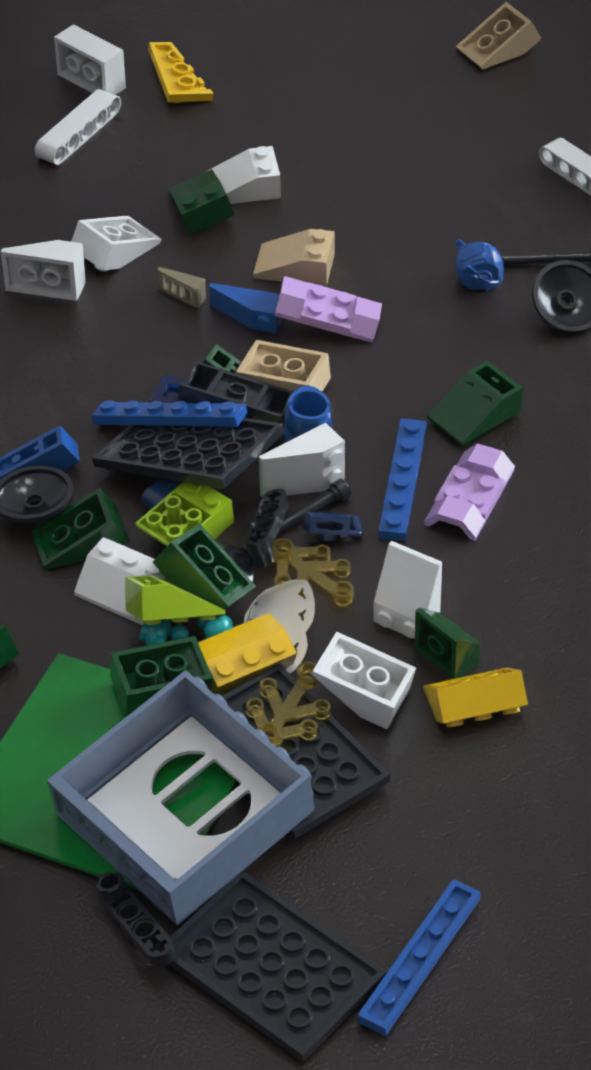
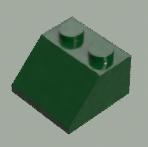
(445, 643)

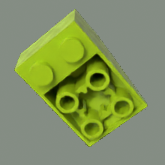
(184, 510)
(156, 599)

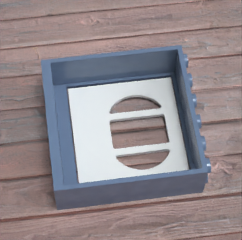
(112, 806)

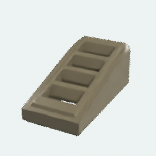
(187, 288)

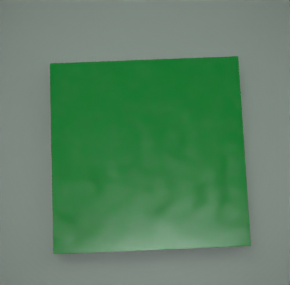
(58, 722)

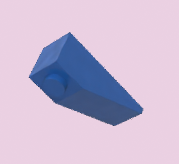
(247, 306)
(50, 449)

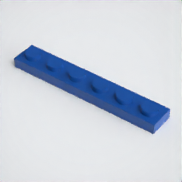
(169, 414)
(402, 480)
(418, 957)

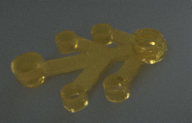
(286, 553)
(287, 710)

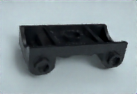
(219, 386)

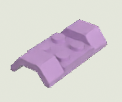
(328, 309)
(472, 489)

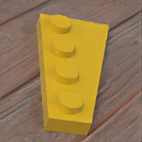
(176, 76)

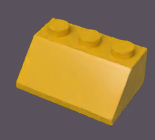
(246, 652)
(477, 696)

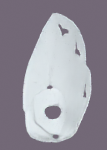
(285, 605)

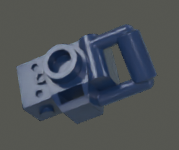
(331, 525)

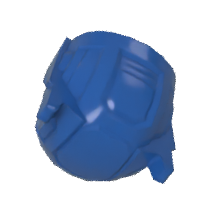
(479, 265)
(305, 411)

